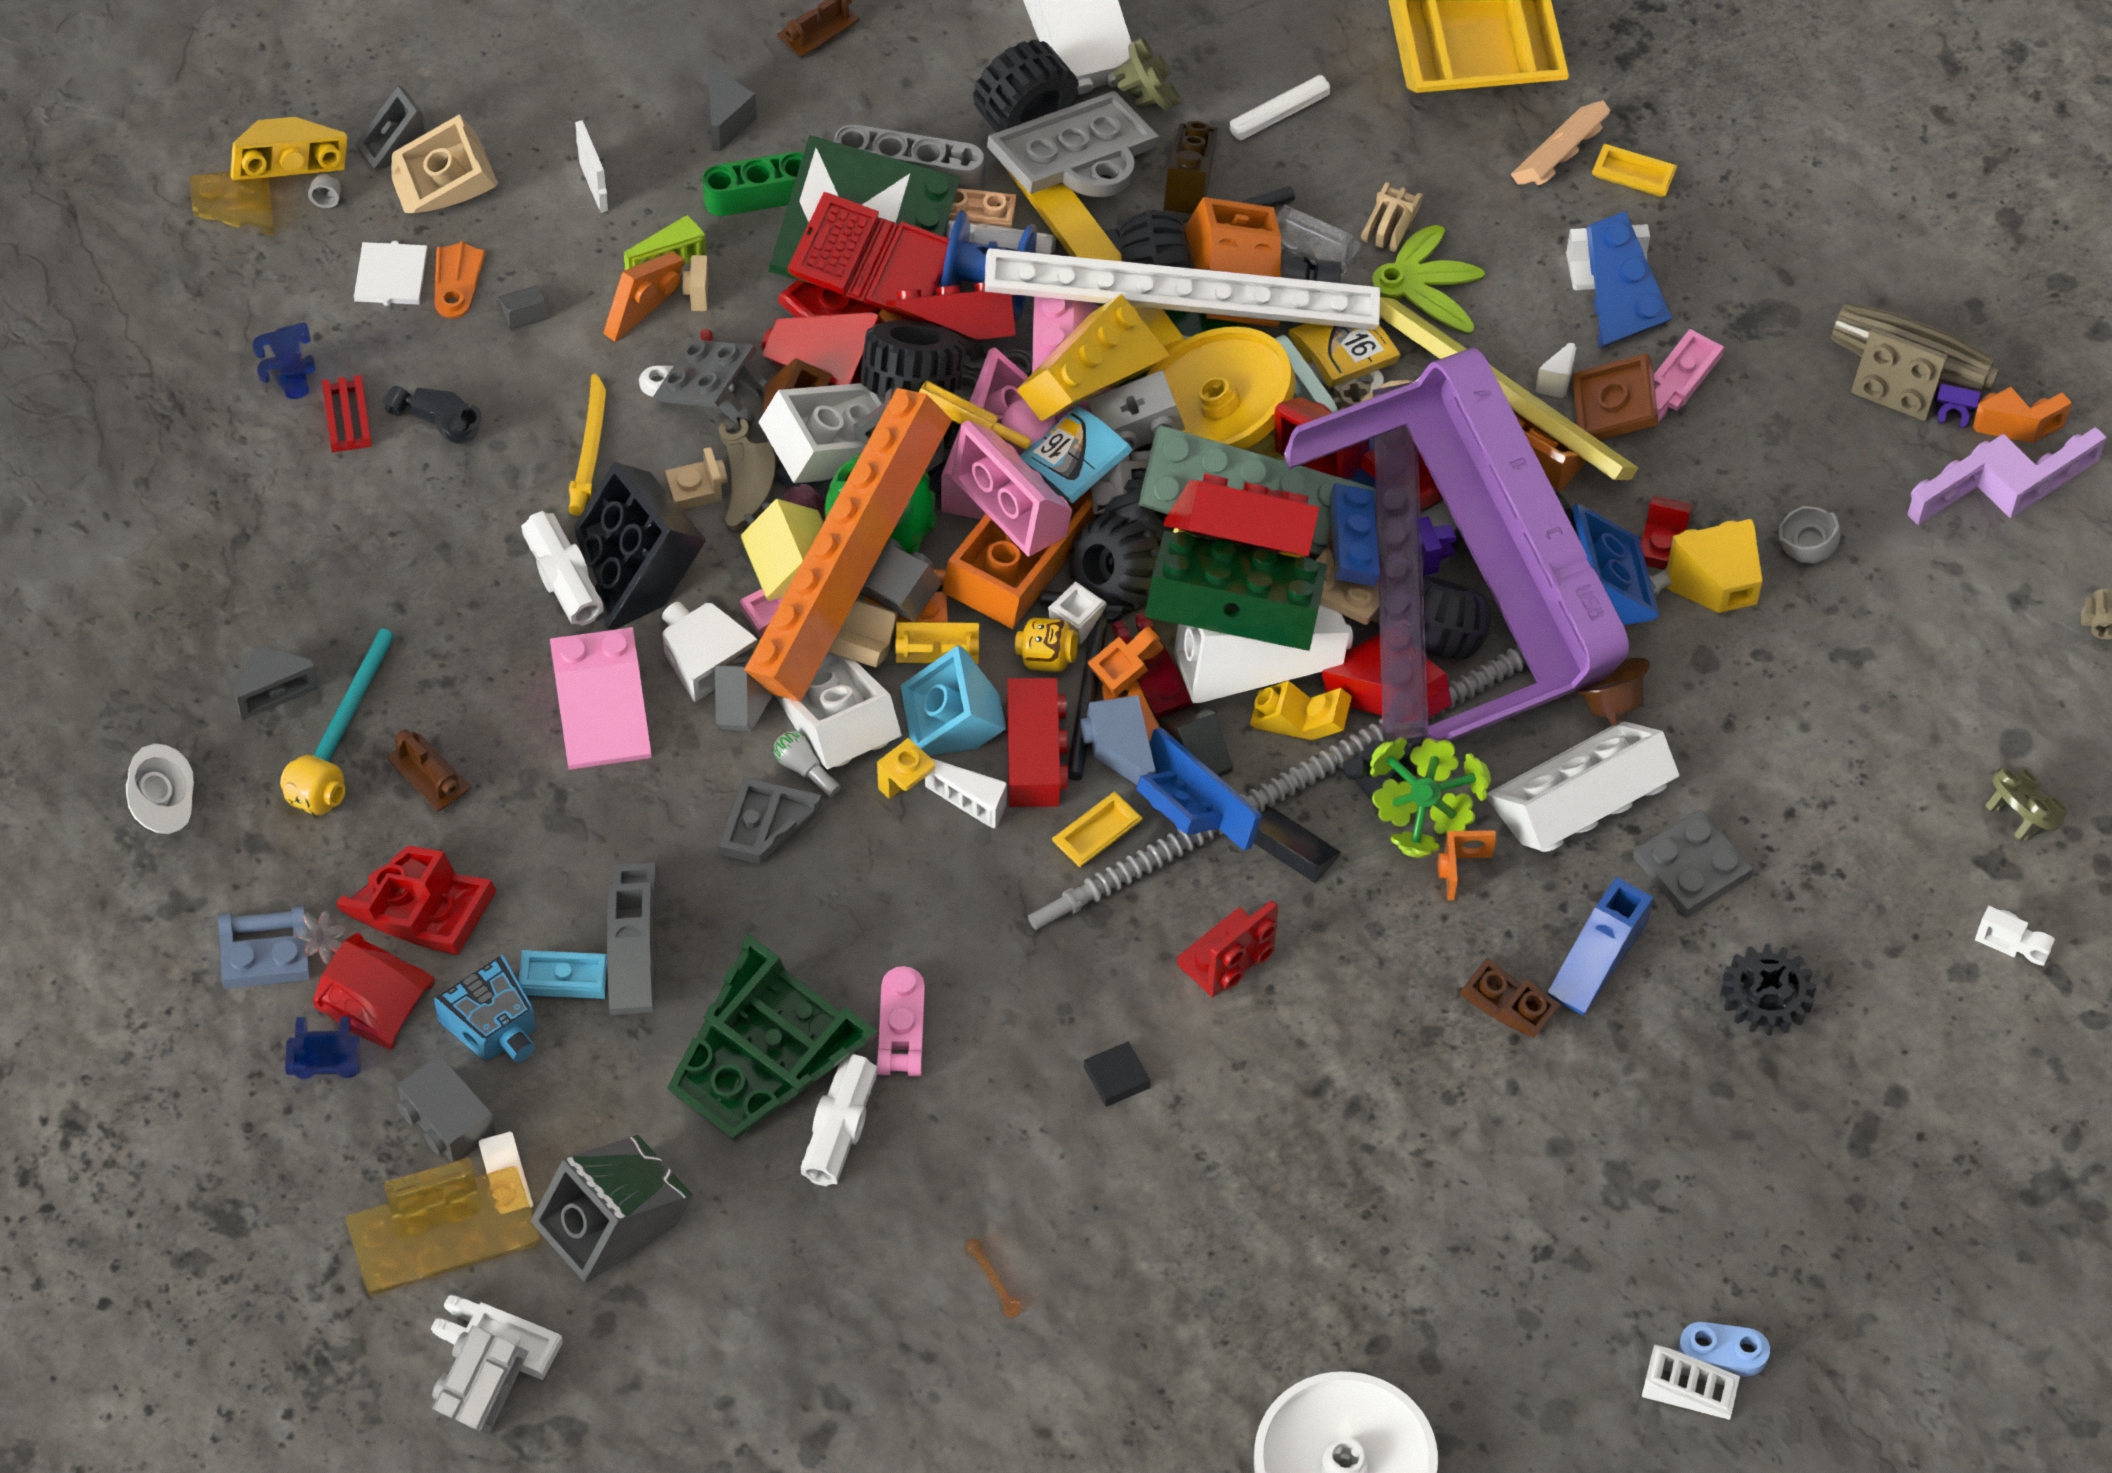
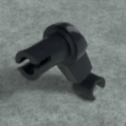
(443, 408)

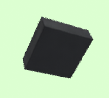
(1117, 1074)

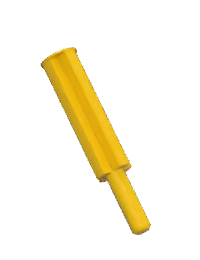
(963, 410)

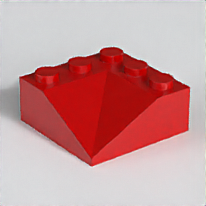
(1245, 516)

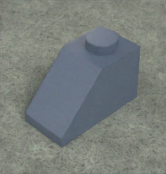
(1119, 736)

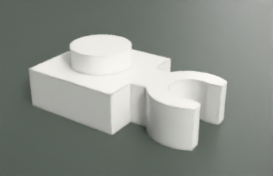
(2009, 935)

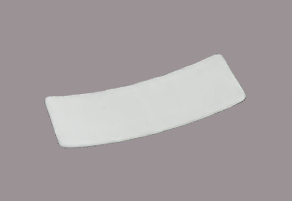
(501, 1153)

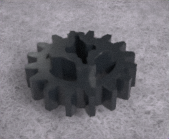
(1768, 991)

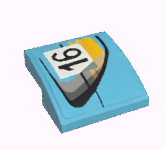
(1076, 453)

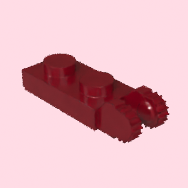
(1162, 682)

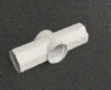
(562, 568)
(839, 1120)

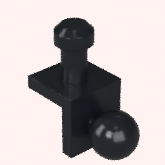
(1358, 766)

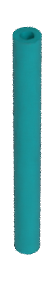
(354, 694)

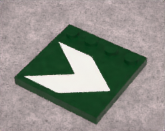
(872, 180)

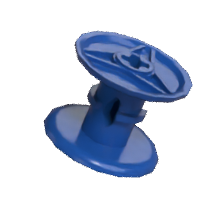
(968, 260)

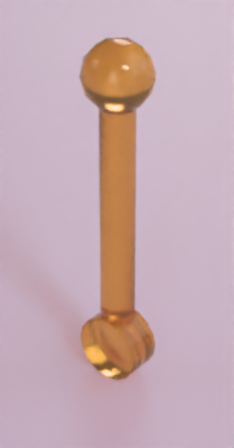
(1011, 1305)

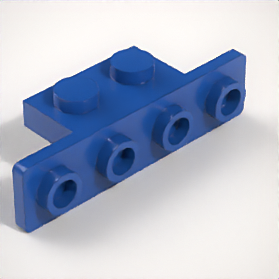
(1195, 795)

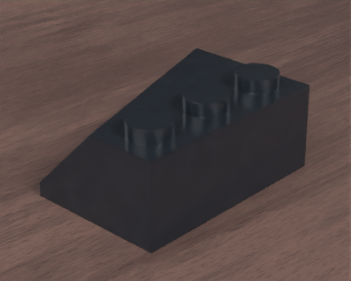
(635, 543)

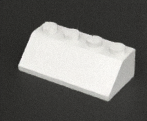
(1584, 785)

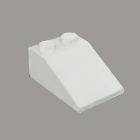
(815, 428)
(843, 712)

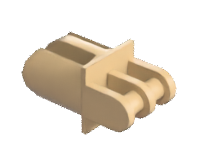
(1394, 210)

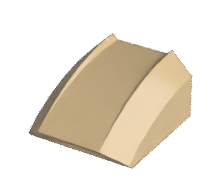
(441, 168)

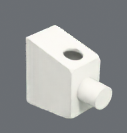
(700, 642)

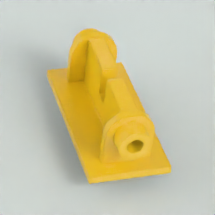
(930, 640)

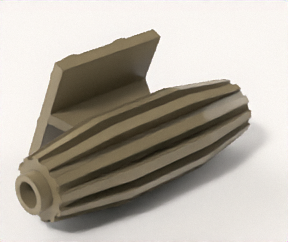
(1908, 359)

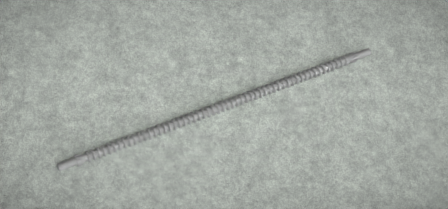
(1074, 899)

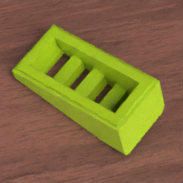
(682, 237)

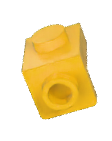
(903, 768)

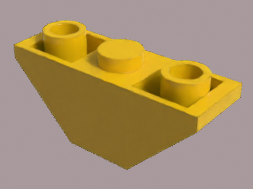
(286, 149)

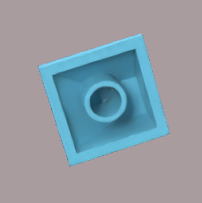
(951, 705)

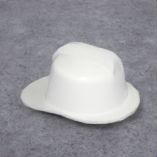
(160, 788)

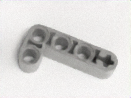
(933, 153)

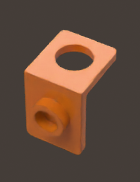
(1453, 849)

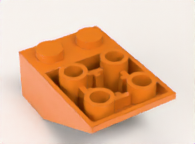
(1235, 240)

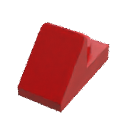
(1664, 520)

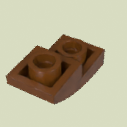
(1507, 1000)

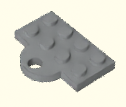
(1076, 147)

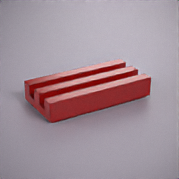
(343, 389)

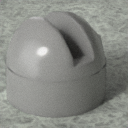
(327, 199)

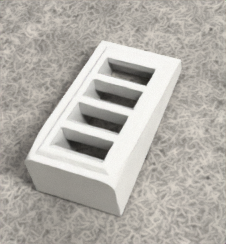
(970, 791)
(1670, 1393)

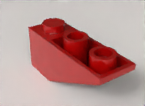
(969, 314)

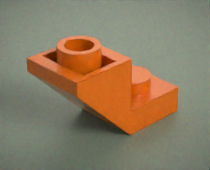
(2011, 416)

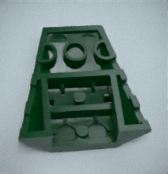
(762, 1043)

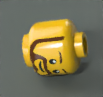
(1047, 644)

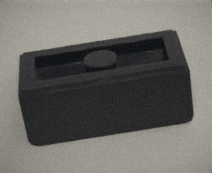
(1294, 845)

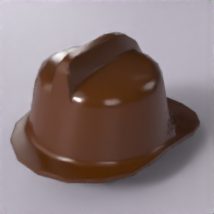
(1619, 692)

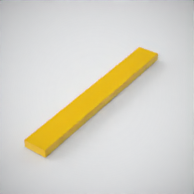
(1086, 239)

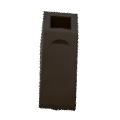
(1190, 167)

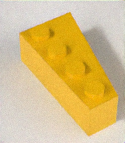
(1095, 357)

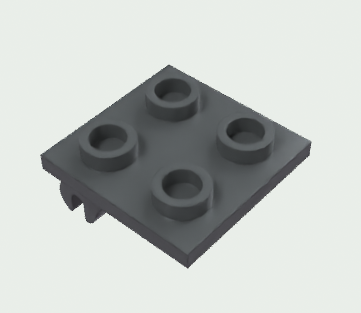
(705, 374)

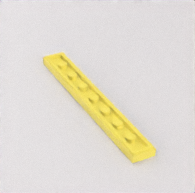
(1519, 398)

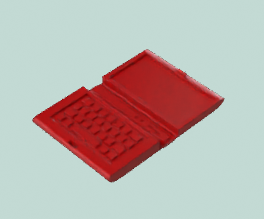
(867, 255)

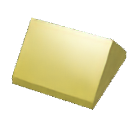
(780, 543)

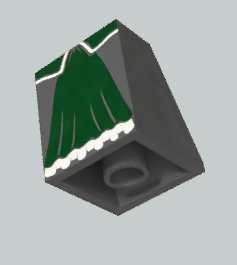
(609, 1205)

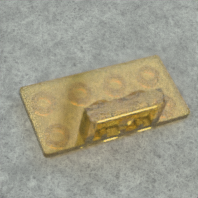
(440, 1224)

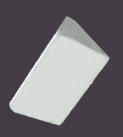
(1556, 373)
(1079, 609)

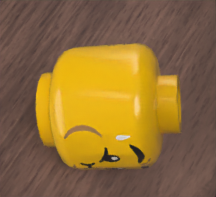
(313, 784)

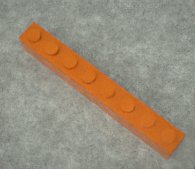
(848, 545)

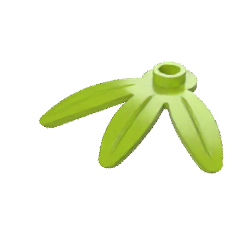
(1413, 279)

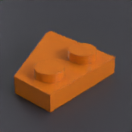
(641, 292)

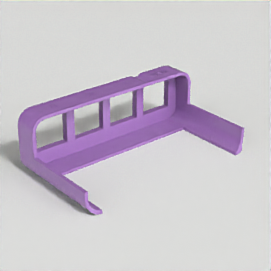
(1506, 520)

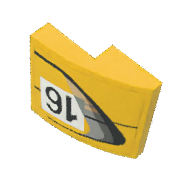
(1344, 351)

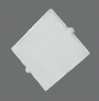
(591, 166)
(390, 273)

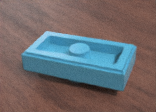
(563, 974)

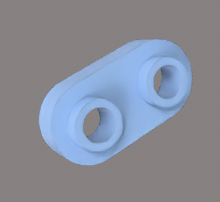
(1725, 1347)

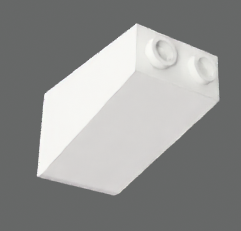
(1085, 35)
(1229, 664)

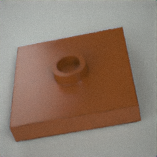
(1616, 397)

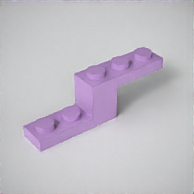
(2005, 475)

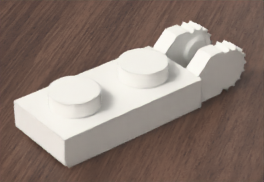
(539, 1341)

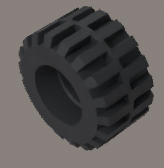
(1024, 85)
(909, 354)

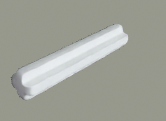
(1279, 107)

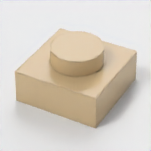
(697, 283)

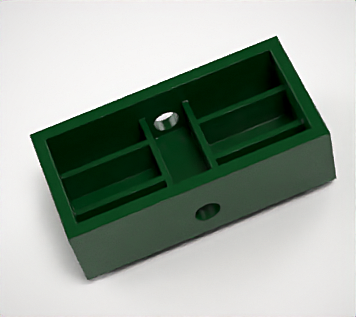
(1273, 590)

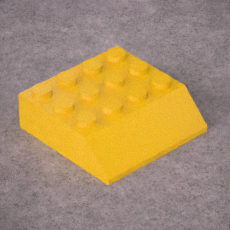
(1477, 43)

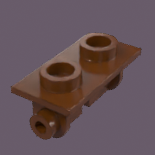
(818, 26)
(427, 770)

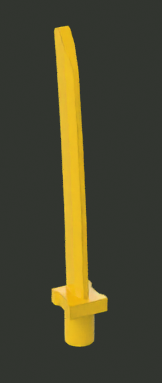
(582, 488)

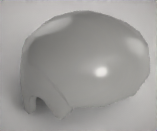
(1809, 534)

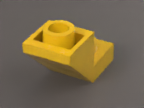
(1293, 713)

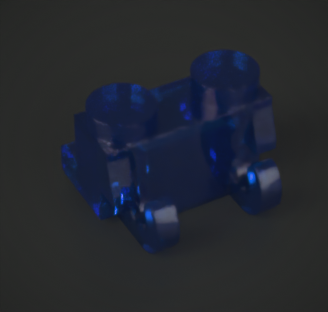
(287, 359)
(323, 1051)

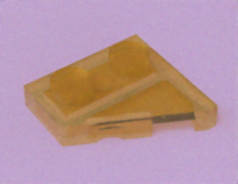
(233, 202)

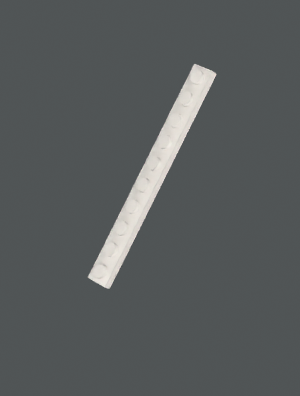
(1182, 289)

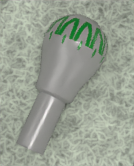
(797, 754)

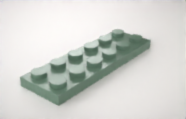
(1184, 457)

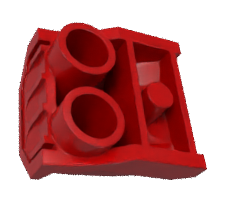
(371, 989)

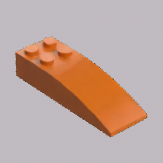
(999, 577)

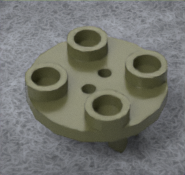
(1147, 77)
(2023, 794)

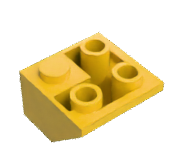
(1717, 566)

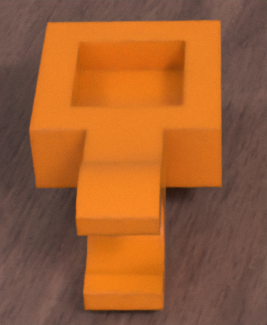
(1122, 663)

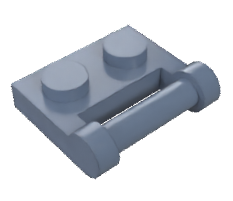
(262, 959)

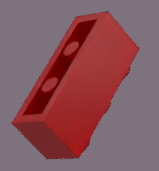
(1035, 742)

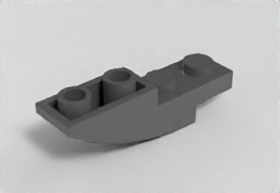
(632, 938)

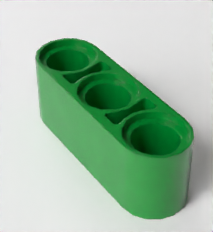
(750, 184)

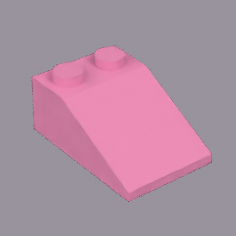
(600, 698)

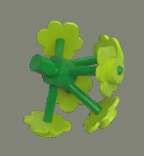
(1401, 799)

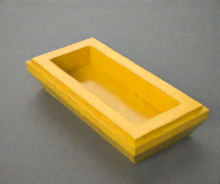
(1634, 170)
(1097, 829)

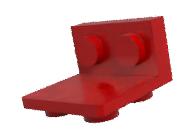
(1231, 948)

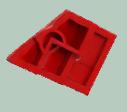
(421, 900)

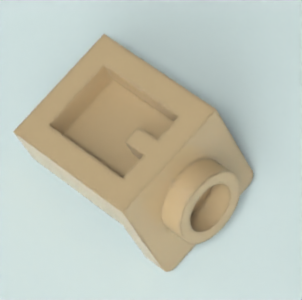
(697, 482)

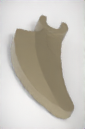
(752, 474)

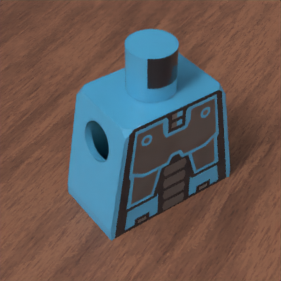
(489, 1012)

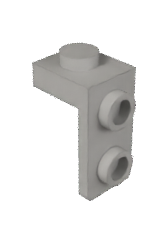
(1114, 481)

